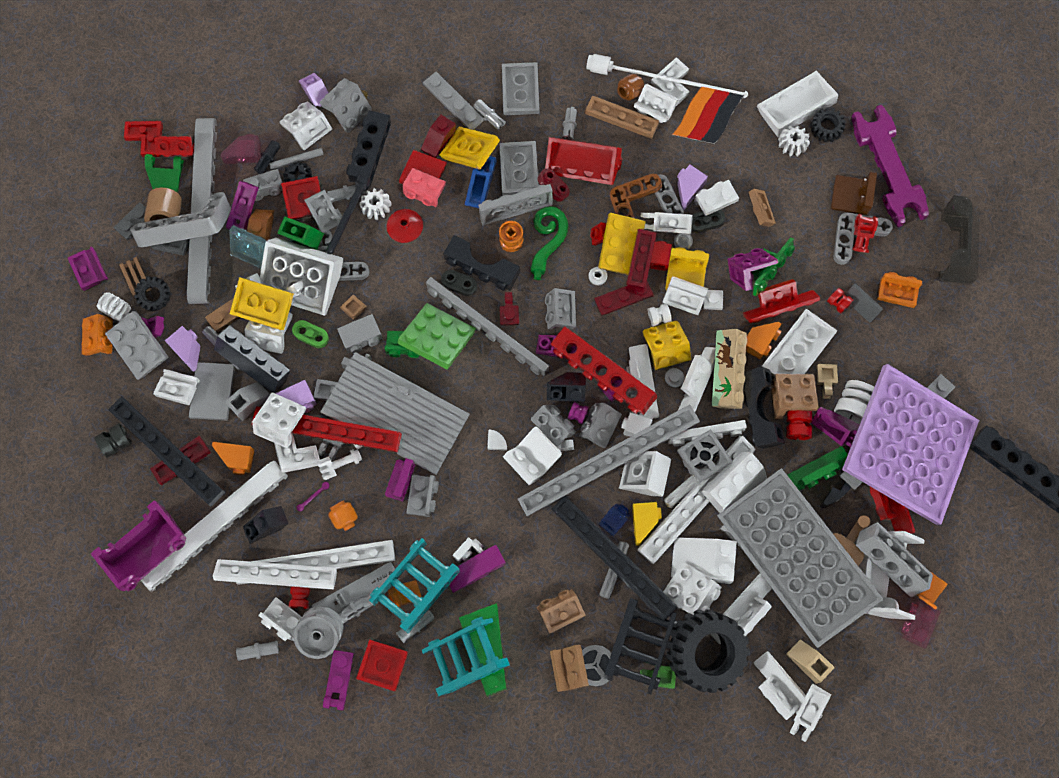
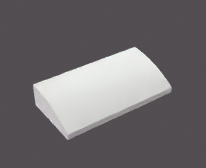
(797, 103)

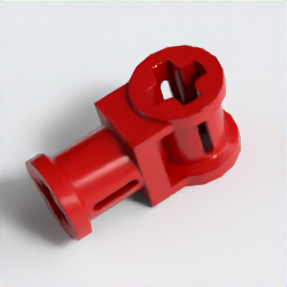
(864, 232)

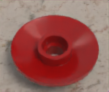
(408, 232)

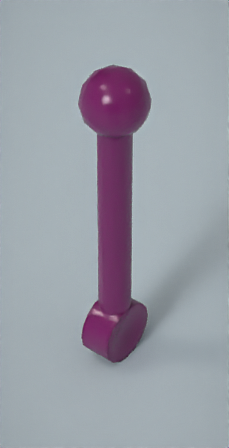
(300, 507)

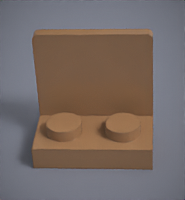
(793, 393)

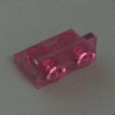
(920, 629)

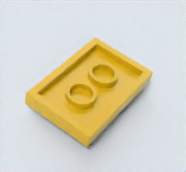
(469, 147)
(619, 243)
(261, 303)

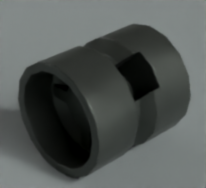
(111, 441)

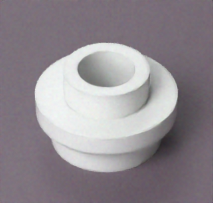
(597, 281)

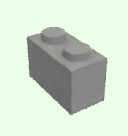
(360, 334)

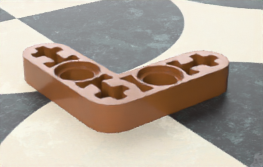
(627, 195)

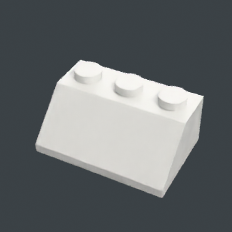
(735, 481)

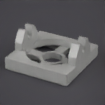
(701, 475)

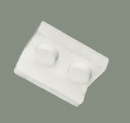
(281, 618)

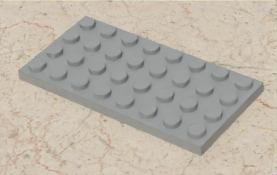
(800, 558)

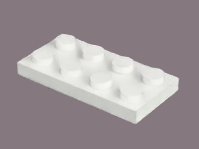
(800, 345)

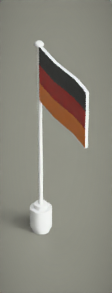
(707, 111)

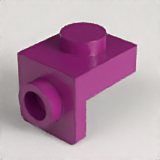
(155, 325)

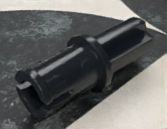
(267, 156)

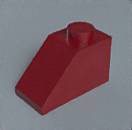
(438, 136)

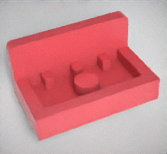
(423, 187)

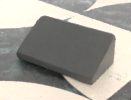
(863, 303)

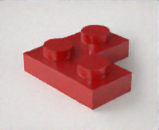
(145, 132)

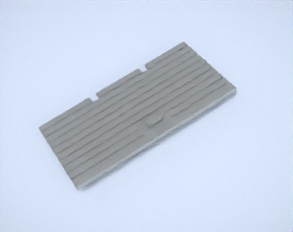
(384, 400)

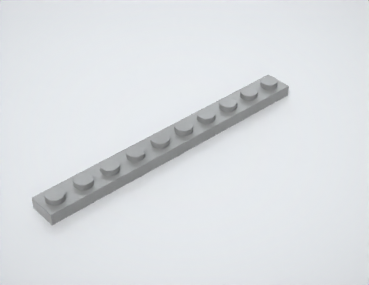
(608, 460)

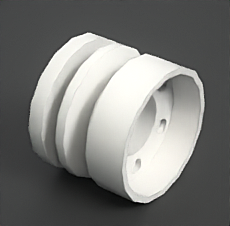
(854, 400)

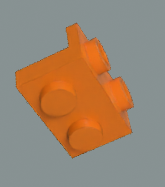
(899, 289)
(94, 335)

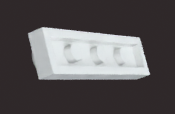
(732, 428)

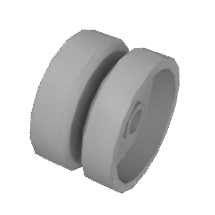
(318, 632)

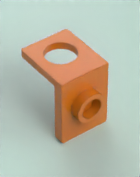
(936, 588)

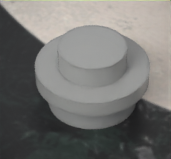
(683, 240)
(674, 377)

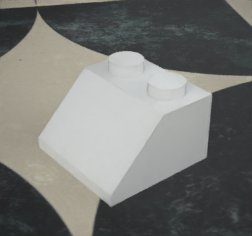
(646, 474)

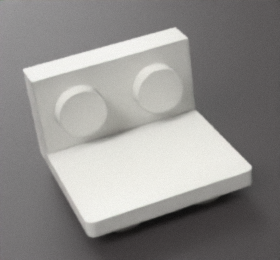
(306, 124)
(277, 419)
(533, 456)

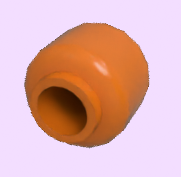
(343, 515)

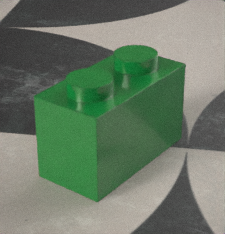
(300, 233)

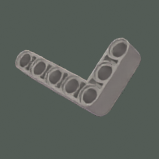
(186, 226)

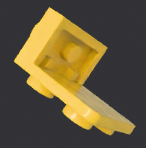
(687, 266)
(667, 344)

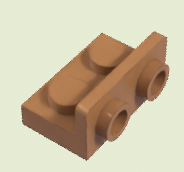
(560, 610)
(569, 668)

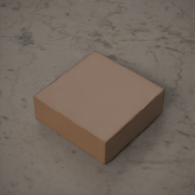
(353, 307)

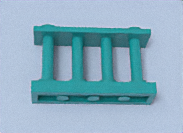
(421, 604)
(478, 670)

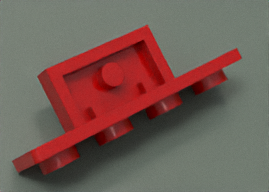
(779, 299)
(890, 509)

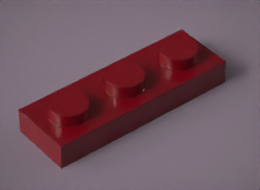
(641, 258)
(622, 298)
(193, 450)

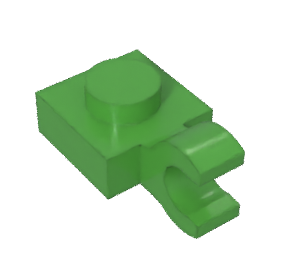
(666, 674)

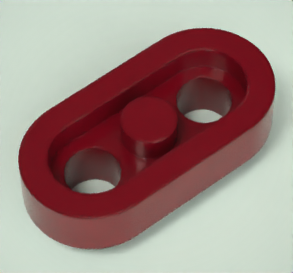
(556, 184)

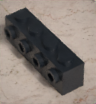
(251, 359)

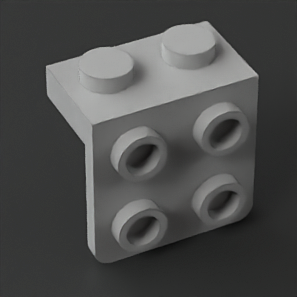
(347, 104)

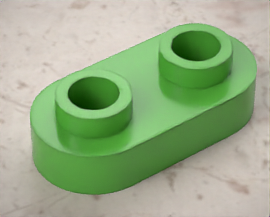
(311, 334)

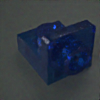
(615, 519)

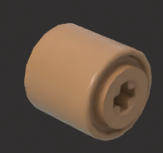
(162, 204)

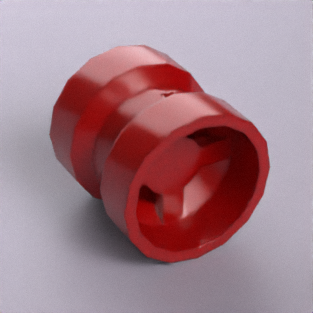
(843, 304)
(299, 597)

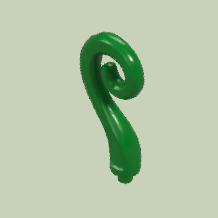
(540, 259)

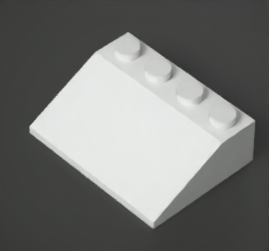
(289, 263)

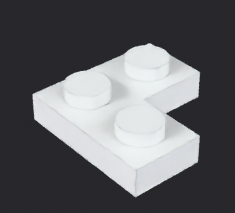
(677, 70)
(296, 459)

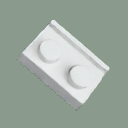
(685, 295)
(176, 387)

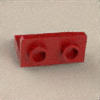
(174, 145)

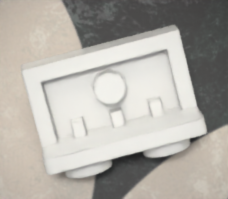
(656, 103)
(716, 198)

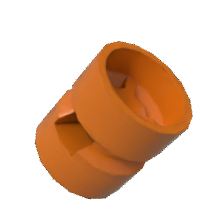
(508, 240)

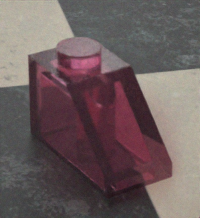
(243, 150)

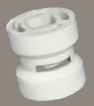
(659, 314)

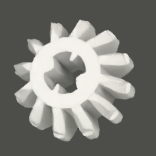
(799, 145)
(382, 205)
(113, 306)

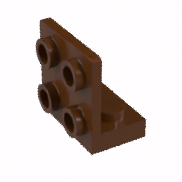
(854, 194)

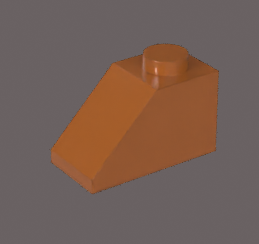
(261, 223)

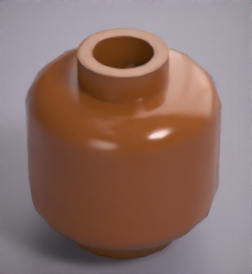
(630, 87)

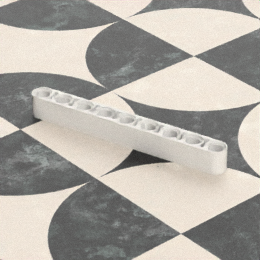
(216, 521)

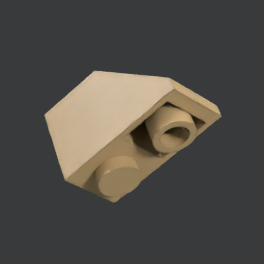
(810, 661)

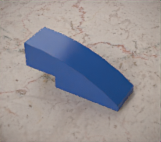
(480, 183)

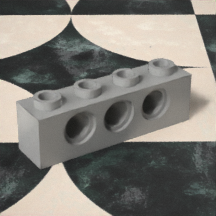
(894, 560)

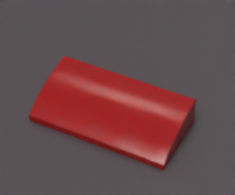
(583, 160)

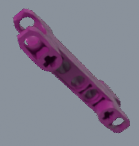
(901, 193)

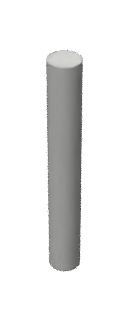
(294, 159)

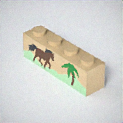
(729, 369)

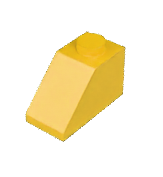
(644, 520)

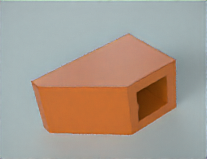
(760, 338)

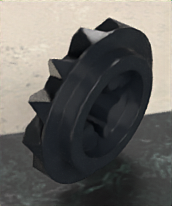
(303, 168)

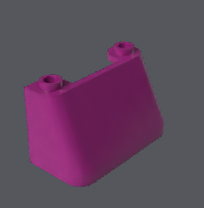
(141, 548)

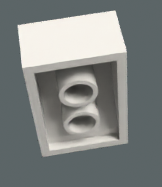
(709, 556)

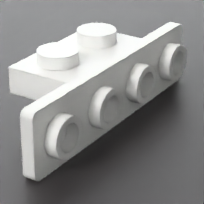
(641, 369)
(698, 377)
(749, 606)
(779, 686)

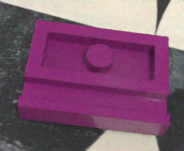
(87, 268)

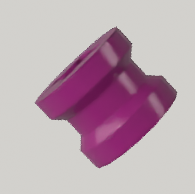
(578, 412)

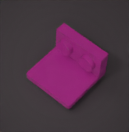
(742, 265)

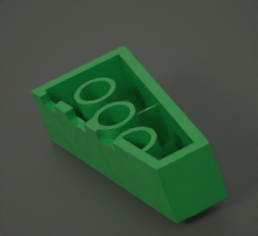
(496, 681)

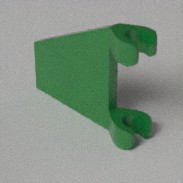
(164, 177)

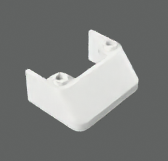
(888, 607)

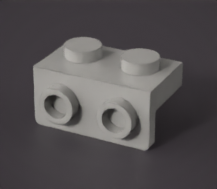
(553, 424)
(600, 424)

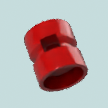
(799, 425)

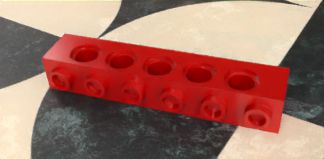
(567, 339)

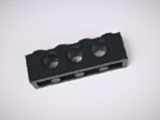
(373, 122)

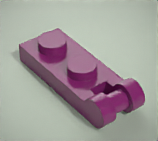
(242, 205)
(338, 679)

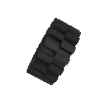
(832, 116)
(140, 293)

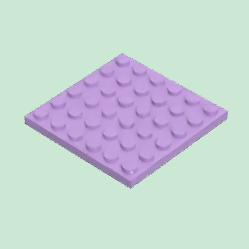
(911, 444)

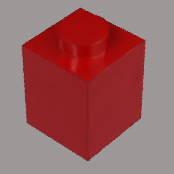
(660, 256)

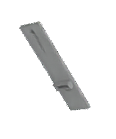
(357, 589)

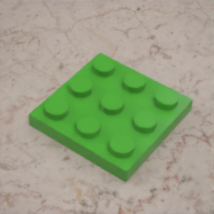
(436, 336)

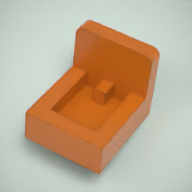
(398, 598)

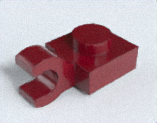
(509, 314)

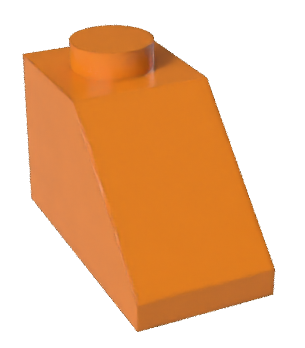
(236, 457)

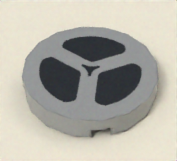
(596, 662)

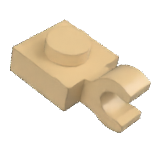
(827, 377)

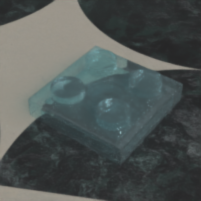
(247, 246)

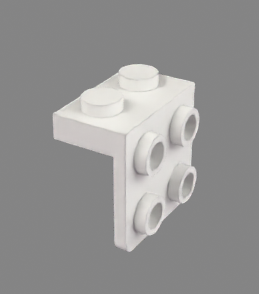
(267, 337)
(692, 589)

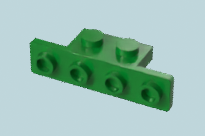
(764, 274)
(818, 469)

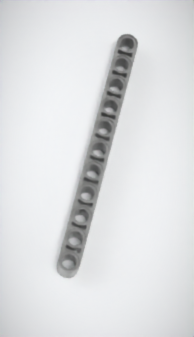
(202, 189)

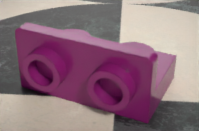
(400, 479)

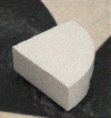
(496, 441)

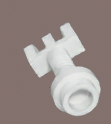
(327, 467)

